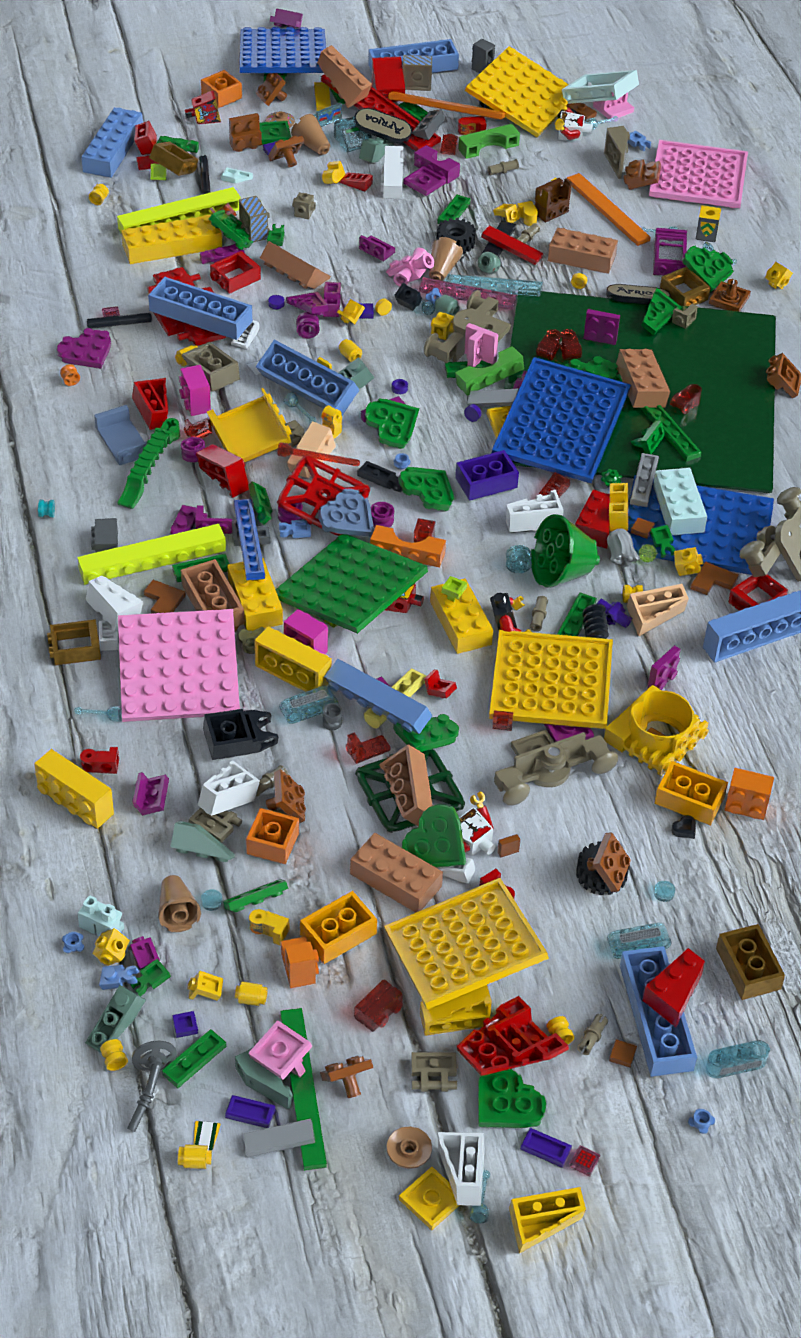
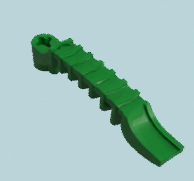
(138, 477)

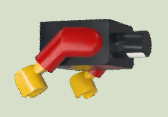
(503, 611)

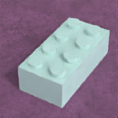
(680, 501)

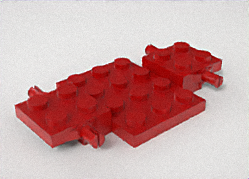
(171, 326)

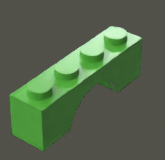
(504, 136)
(474, 379)

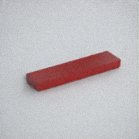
(512, 245)

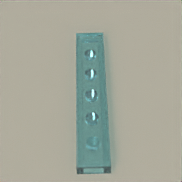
(509, 286)

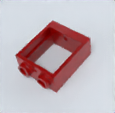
(250, 274)
(738, 595)

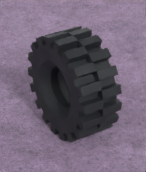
(458, 230)
(592, 878)

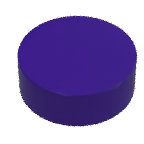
(276, 302)
(399, 386)
(472, 412)

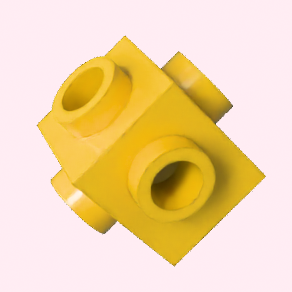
(778, 276)
(442, 325)
(688, 561)
(110, 947)

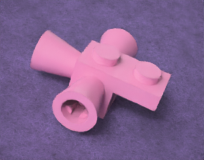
(410, 267)

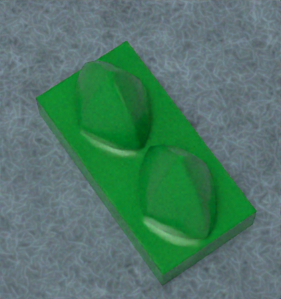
(651, 438)

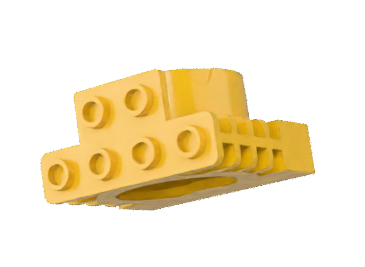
(630, 727)

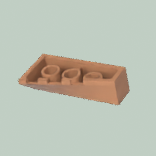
(344, 76)
(293, 266)
(409, 782)

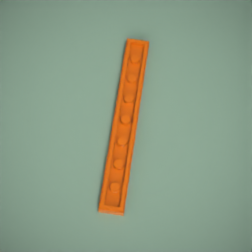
(447, 105)
(609, 209)

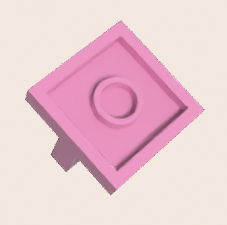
(614, 107)
(480, 345)
(281, 1051)

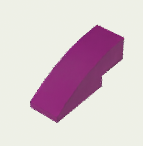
(332, 297)

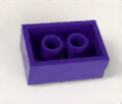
(487, 475)

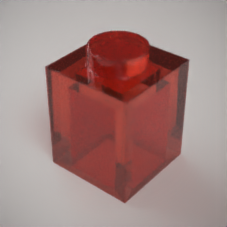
(424, 529)

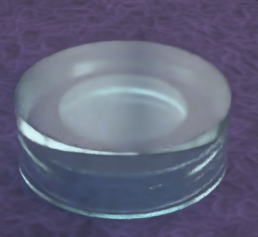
(664, 891)
(211, 900)

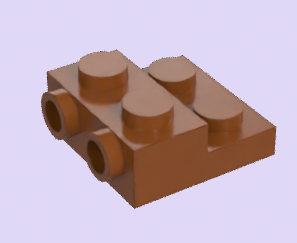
(245, 132)
(641, 174)
(784, 374)

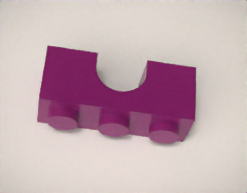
(428, 157)

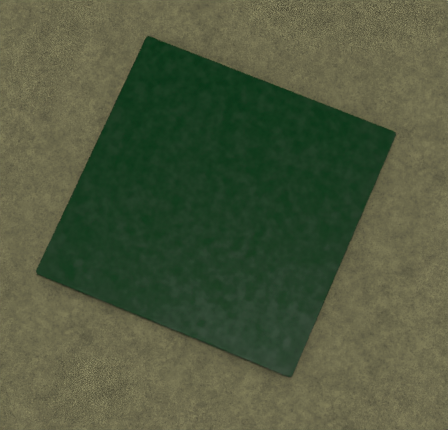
(717, 351)

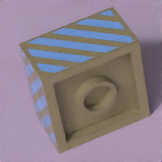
(417, 72)
(254, 218)

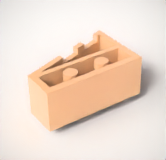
(316, 439)
(656, 606)

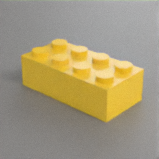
(257, 598)
(462, 620)
(291, 660)
(74, 788)

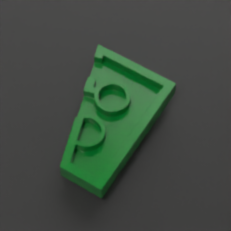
(659, 312)

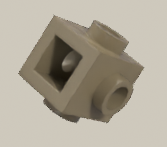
(304, 205)

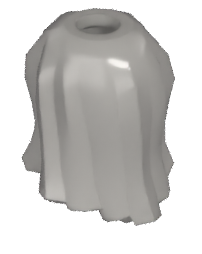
(621, 547)

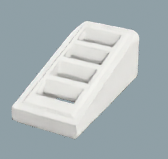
(254, 327)
(107, 638)
(462, 873)

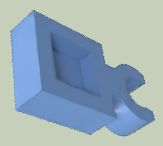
(638, 139)
(297, 528)
(115, 975)

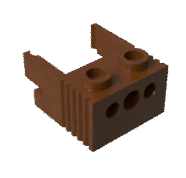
(553, 199)

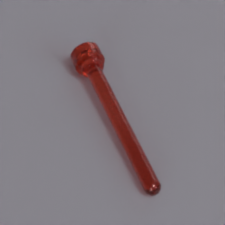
(286, 450)

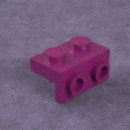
(286, 17)
(376, 247)
(150, 793)

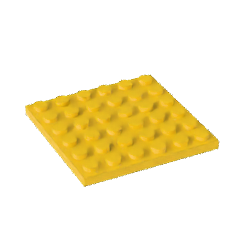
(520, 90)
(552, 679)
(465, 943)

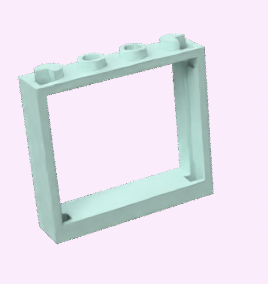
(601, 88)

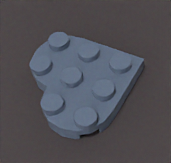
(347, 514)

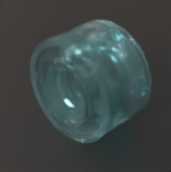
(518, 559)

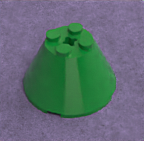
(561, 552)

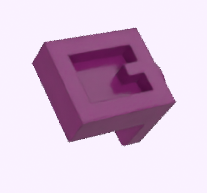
(143, 951)

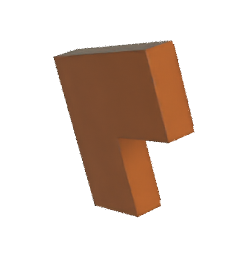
(713, 575)
(167, 597)

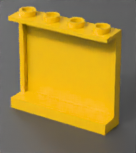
(251, 428)

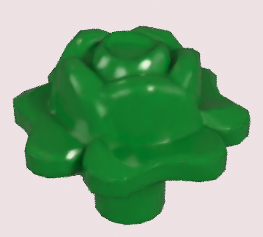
(611, 476)

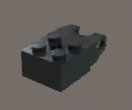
(237, 733)

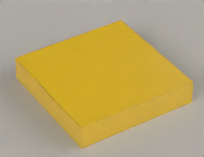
(430, 1198)

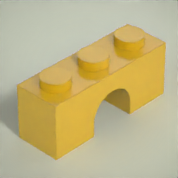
(618, 506)

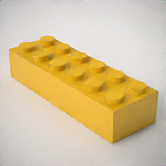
(170, 239)

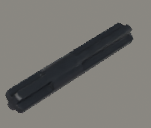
(204, 174)
(119, 320)

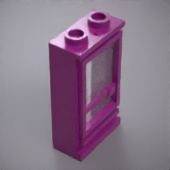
(669, 250)

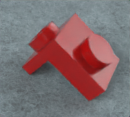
(437, 686)

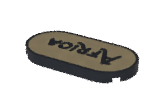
(383, 125)
(632, 293)

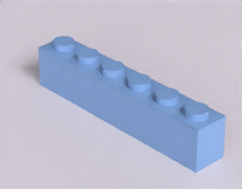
(378, 696)

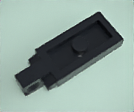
(379, 476)

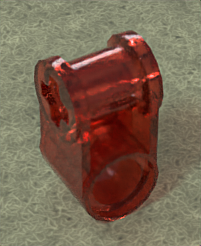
(549, 345)
(570, 345)
(687, 398)

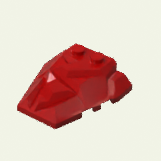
(509, 1041)

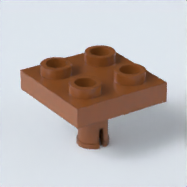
(272, 88)
(287, 149)
(729, 296)
(288, 796)
(610, 862)
(347, 1073)

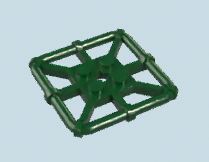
(373, 799)

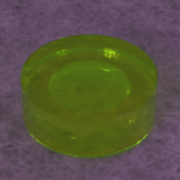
(647, 553)

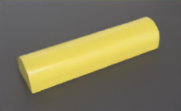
(407, 685)

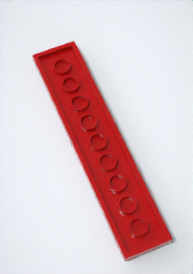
(379, 102)

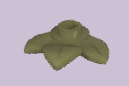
(248, 639)

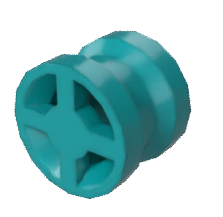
(46, 508)

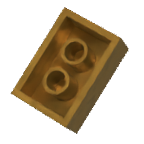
(750, 961)

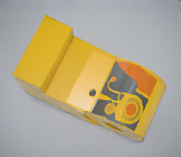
(333, 419)
(269, 924)

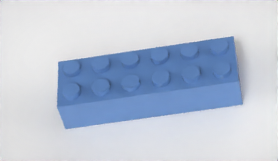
(443, 53)
(111, 142)
(200, 308)
(306, 377)
(753, 627)
(664, 1046)

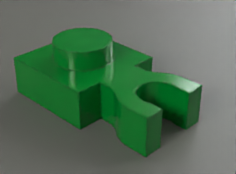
(276, 235)
(663, 538)
(152, 975)

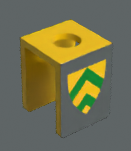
(708, 223)

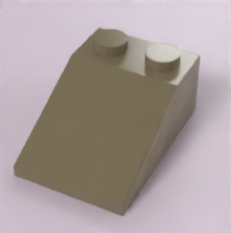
(616, 148)
(217, 365)

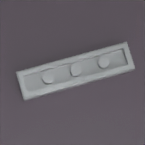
(644, 480)

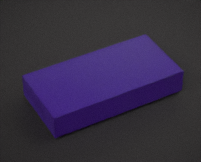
(250, 1111)
(546, 1147)

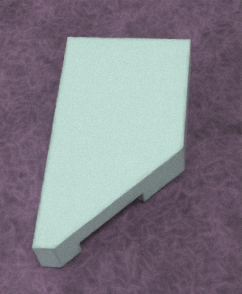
(235, 176)

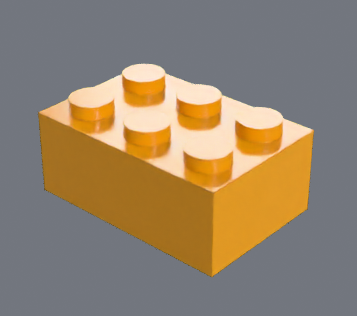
(691, 792)
(339, 926)

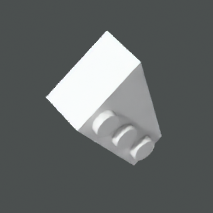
(392, 172)
(528, 515)
(111, 600)
(228, 790)
(463, 1162)

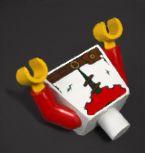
(570, 125)
(477, 828)

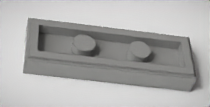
(492, 398)
(279, 1138)

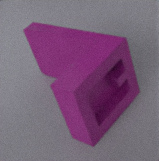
(203, 521)

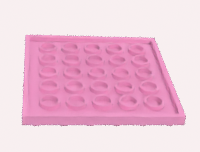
(700, 174)
(177, 664)

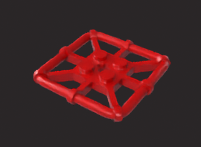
(316, 489)

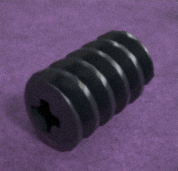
(595, 621)

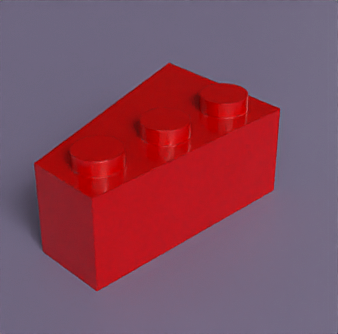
(151, 401)
(225, 468)
(595, 518)
(674, 986)

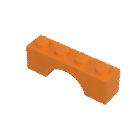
(427, 552)

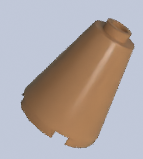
(312, 134)
(445, 257)
(177, 905)

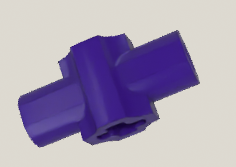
(615, 613)

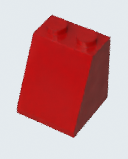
(388, 75)

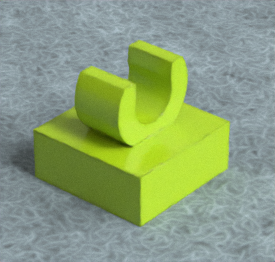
(158, 172)
(454, 588)

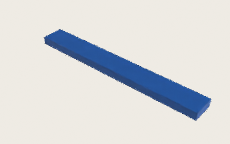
(249, 539)

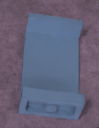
(120, 434)

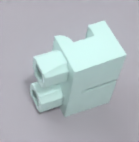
(98, 917)

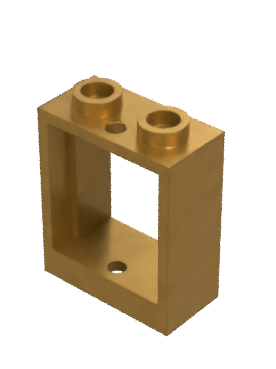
(174, 158)
(698, 294)
(70, 631)

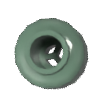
(488, 262)
(447, 305)

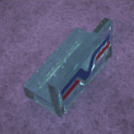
(329, 114)

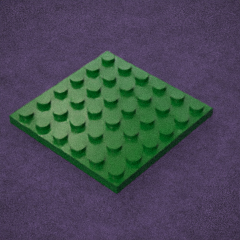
(350, 582)

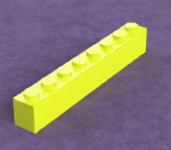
(180, 210)
(152, 553)

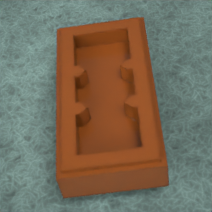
(582, 109)

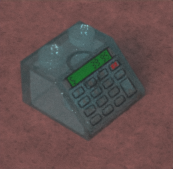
(349, 135)

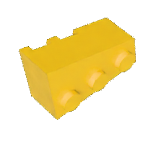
(457, 1014)
(544, 1215)

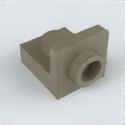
(685, 317)

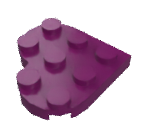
(87, 350)

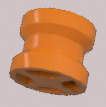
(70, 375)

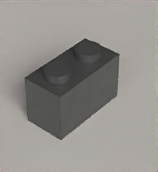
(482, 55)
(105, 534)

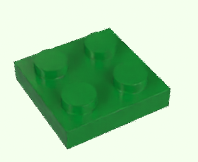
(274, 131)

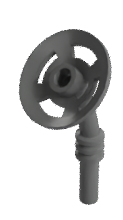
(155, 1062)

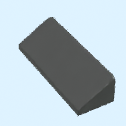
(429, 124)

